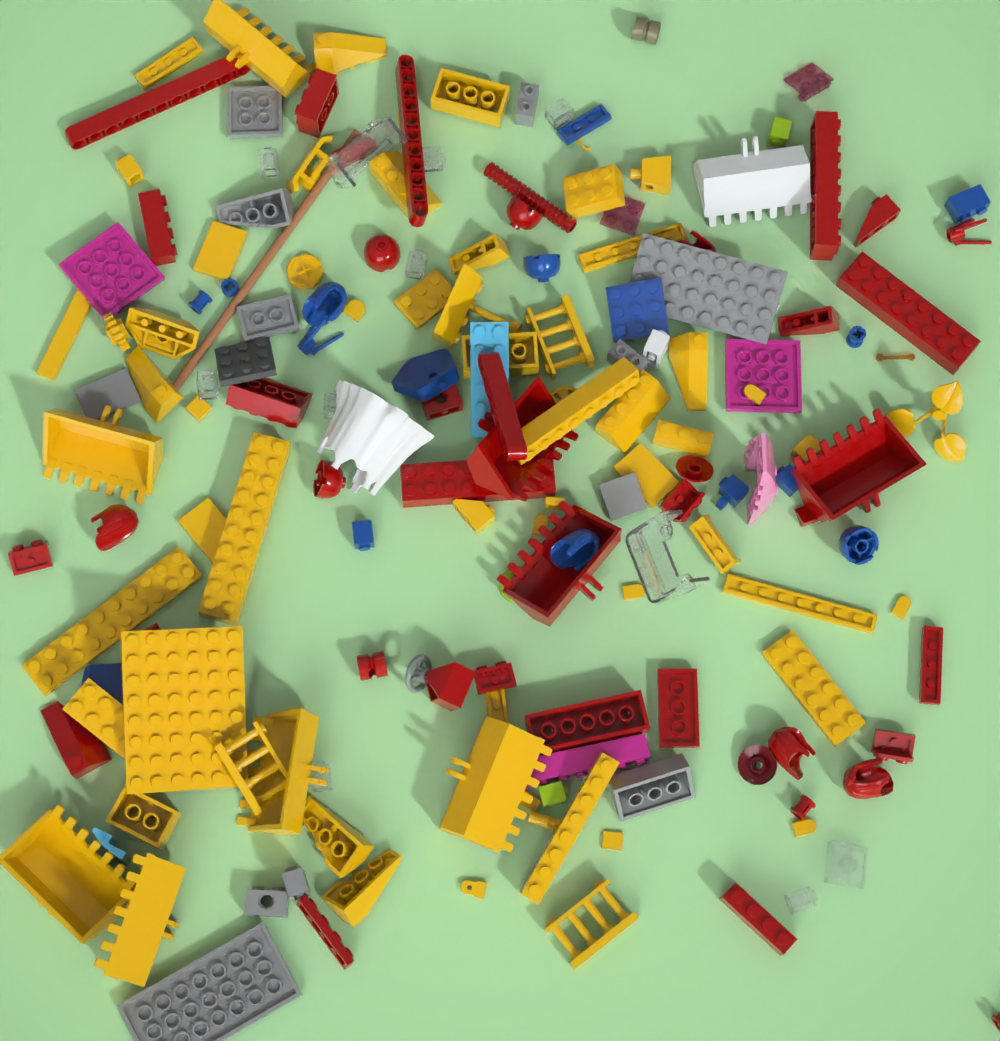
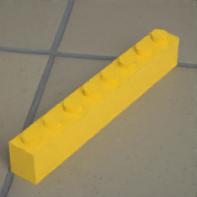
(579, 406)
(569, 828)

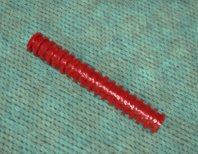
(530, 197)

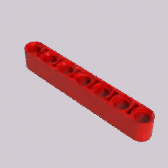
(502, 406)

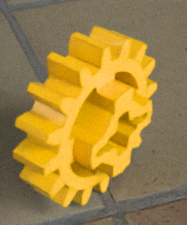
(116, 332)

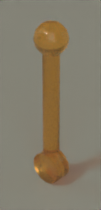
(880, 357)

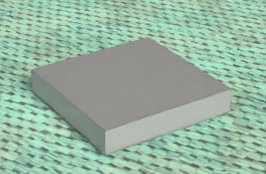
(623, 496)

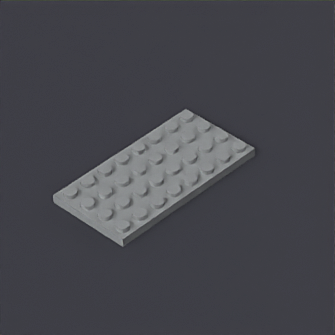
(712, 287)
(214, 993)

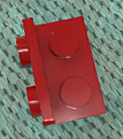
(30, 557)
(494, 678)

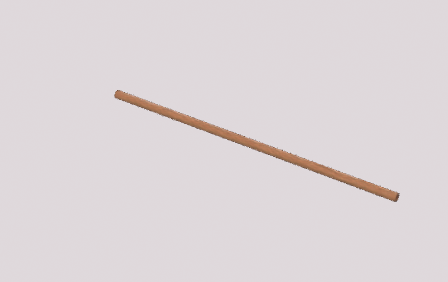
(255, 275)

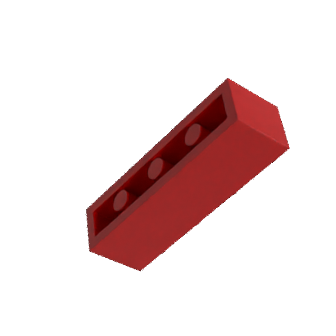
(156, 227)
(758, 919)

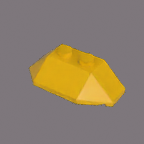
(162, 332)

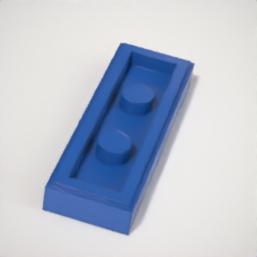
(584, 124)

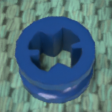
(225, 284)

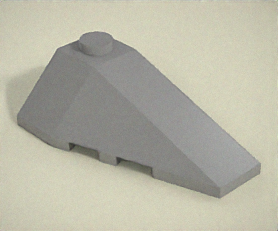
(263, 210)

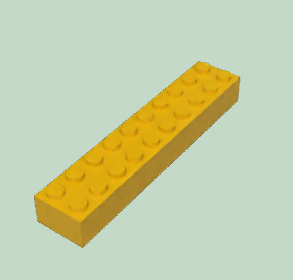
(245, 529)

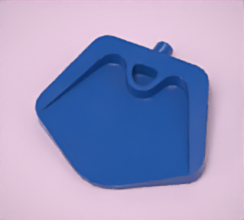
(426, 375)
(107, 677)

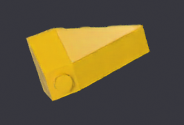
(154, 388)

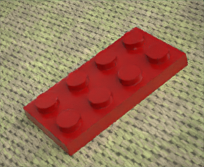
(678, 708)

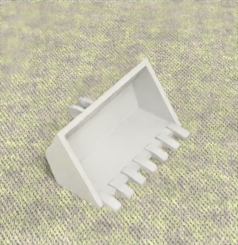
(753, 182)

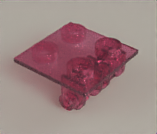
(809, 81)
(624, 217)

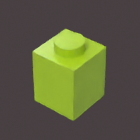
(779, 132)
(553, 794)

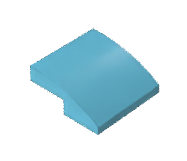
(109, 844)

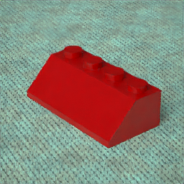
(270, 400)

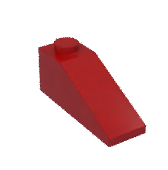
(880, 215)
(809, 322)

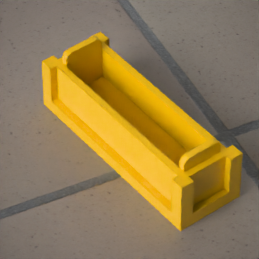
(714, 544)

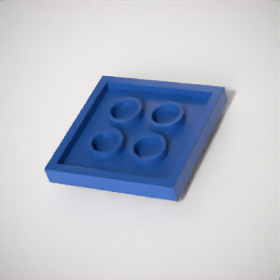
(637, 309)

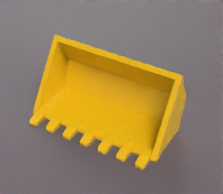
(256, 49)
(101, 452)
(293, 739)
(494, 784)
(68, 874)
(143, 919)

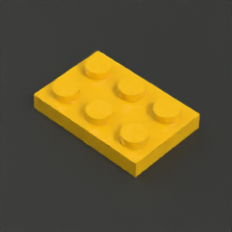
(424, 299)

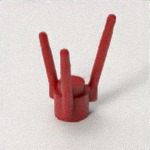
(957, 232)

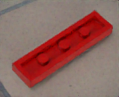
(931, 665)
(329, 937)

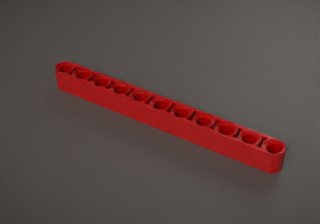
(153, 102)
(412, 150)

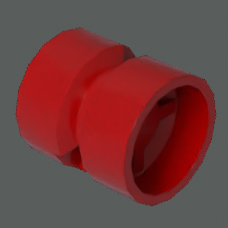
(372, 665)

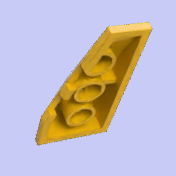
(344, 51)
(690, 365)
(339, 842)
(358, 894)

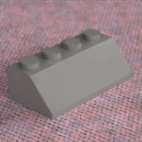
(651, 787)

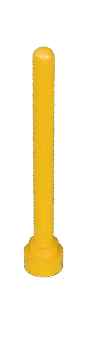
(514, 326)

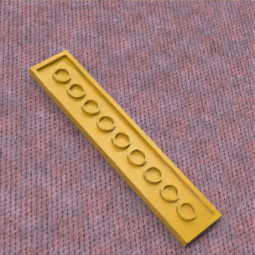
(104, 625)

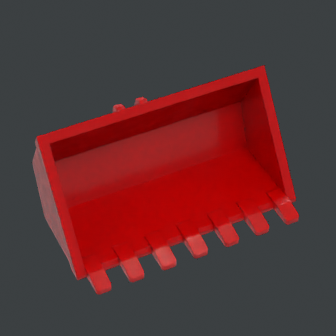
(854, 468)
(509, 477)
(545, 588)

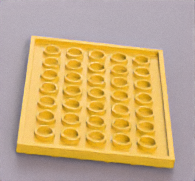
(178, 702)

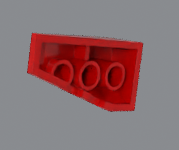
(76, 744)

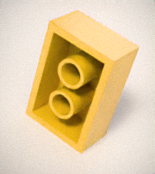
(594, 191)
(144, 818)

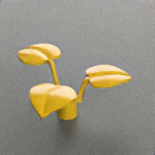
(947, 399)

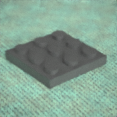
(245, 362)

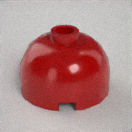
(522, 215)
(382, 252)
(328, 480)

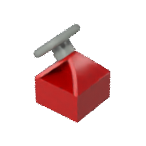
(445, 684)

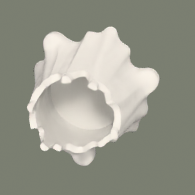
(371, 434)

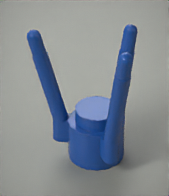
(307, 344)

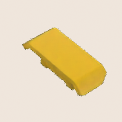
(292, 183)

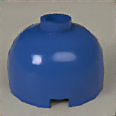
(542, 266)
(858, 544)

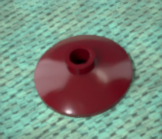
(747, 764)

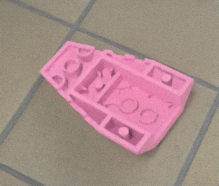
(760, 458)

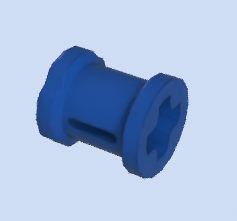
(200, 302)
(860, 333)

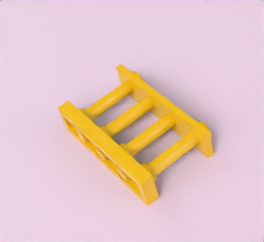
(578, 339)
(236, 767)
(609, 931)

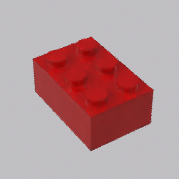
(317, 102)

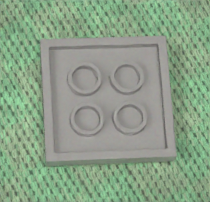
(254, 112)

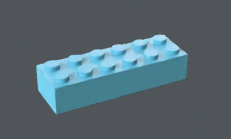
(485, 338)

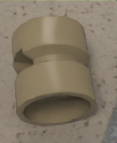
(646, 30)

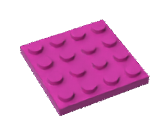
(111, 271)
(769, 367)

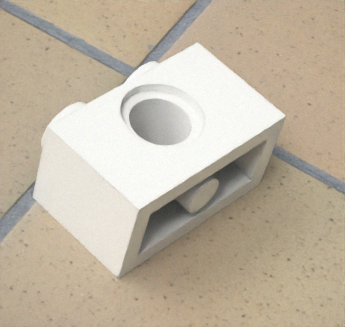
(656, 347)

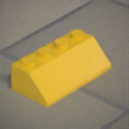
(389, 173)
(457, 306)
(633, 412)

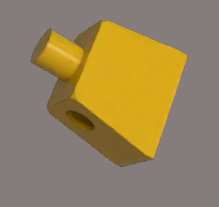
(654, 174)

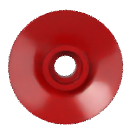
(694, 468)

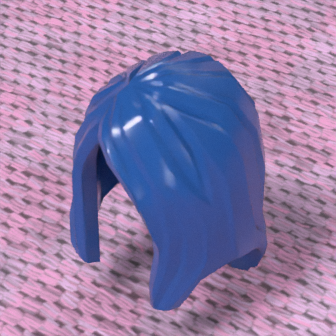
(325, 302)
(575, 549)

